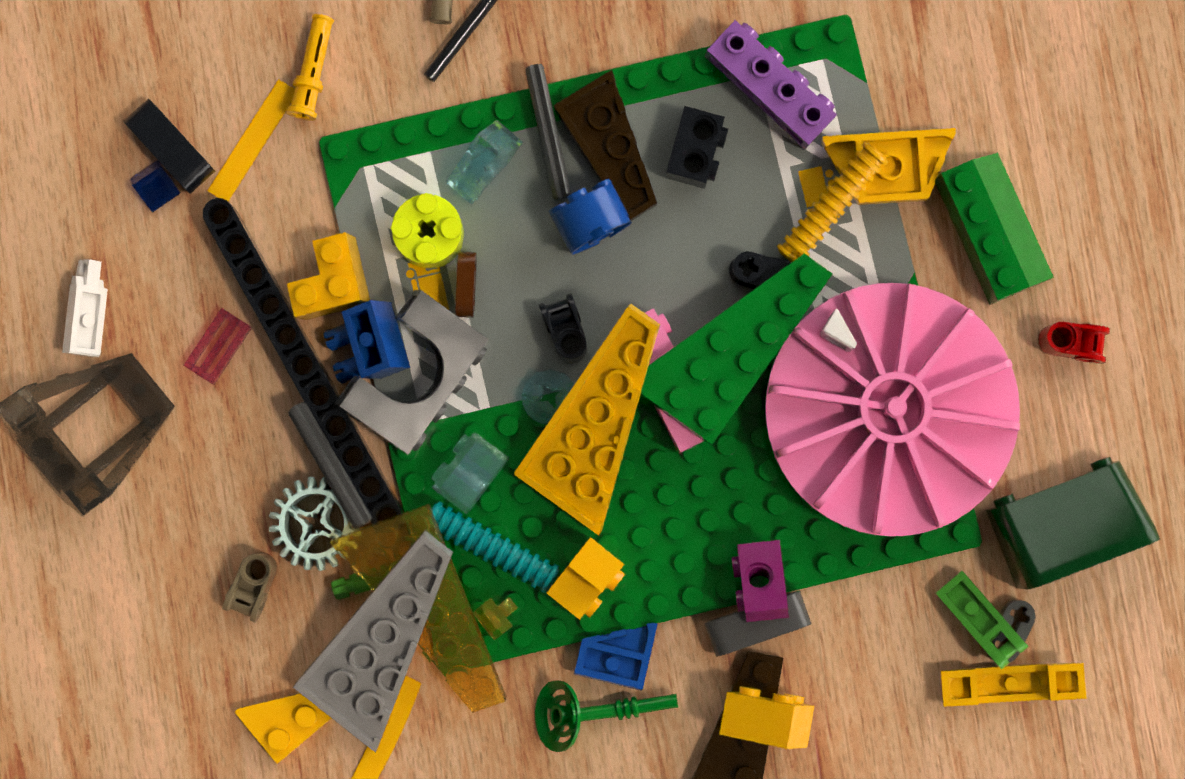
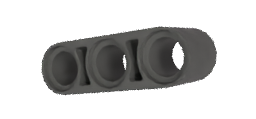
(734, 633)

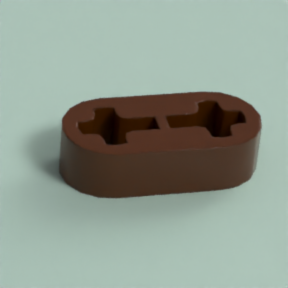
(466, 284)

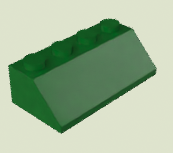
(993, 227)

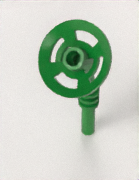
(573, 715)

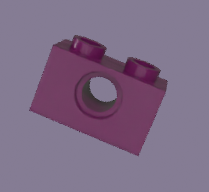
(763, 560)

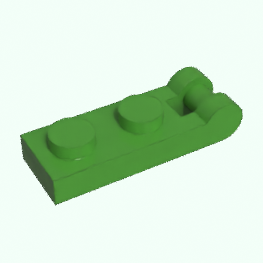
(980, 618)

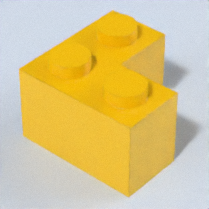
(339, 283)
(586, 578)
(773, 722)

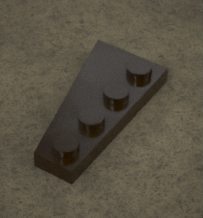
(604, 136)

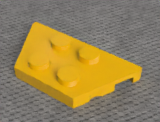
(911, 167)

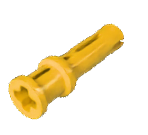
(308, 83)

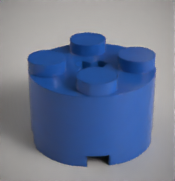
(590, 217)

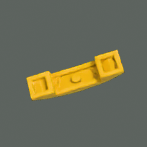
(1013, 684)

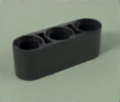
(169, 146)

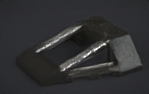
(51, 457)

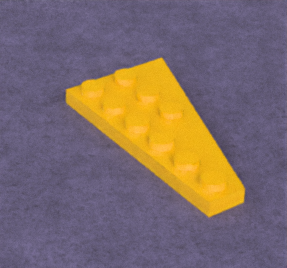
(587, 436)

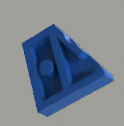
(617, 656)

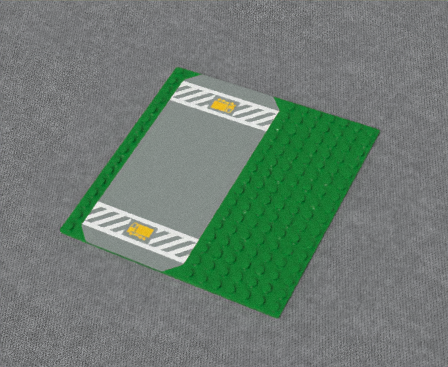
(670, 512)

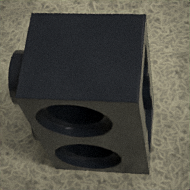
(688, 146)

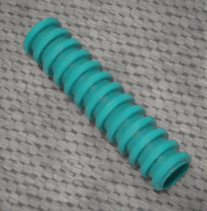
(494, 548)

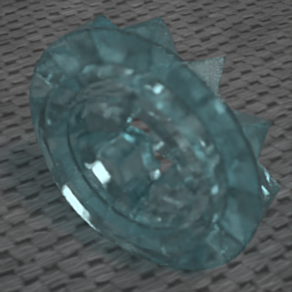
(533, 391)

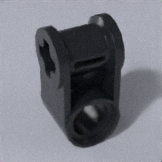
(763, 267)
(563, 323)

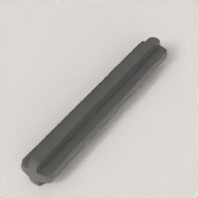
(548, 131)
(330, 465)

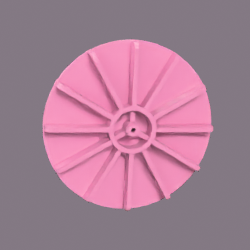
(903, 423)

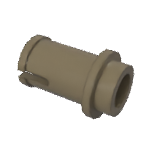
(441, 11)

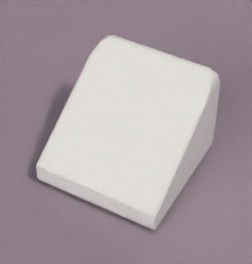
(838, 333)

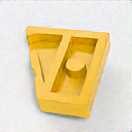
(282, 723)

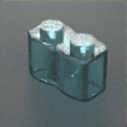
(469, 472)

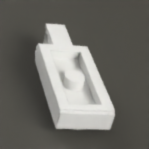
(85, 311)

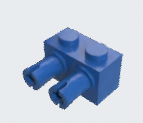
(374, 342)

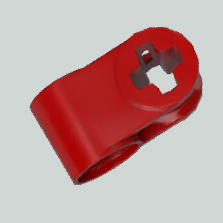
(1081, 341)

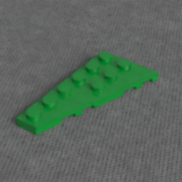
(719, 364)

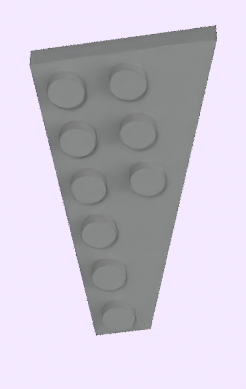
(369, 657)

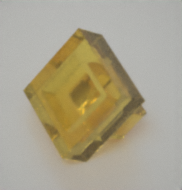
(494, 617)

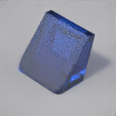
(154, 186)

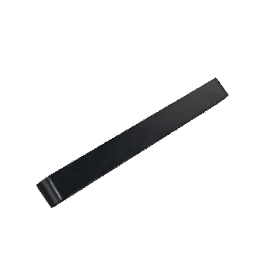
(299, 348)

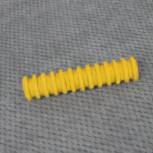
(832, 202)

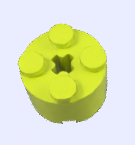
(428, 211)

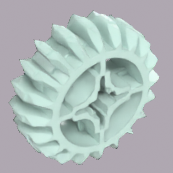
(307, 538)

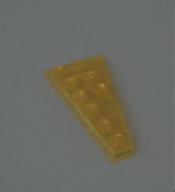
(451, 631)

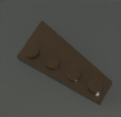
(734, 757)

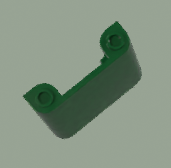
(1071, 525)

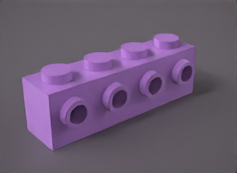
(770, 83)

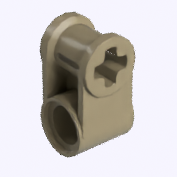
(251, 588)

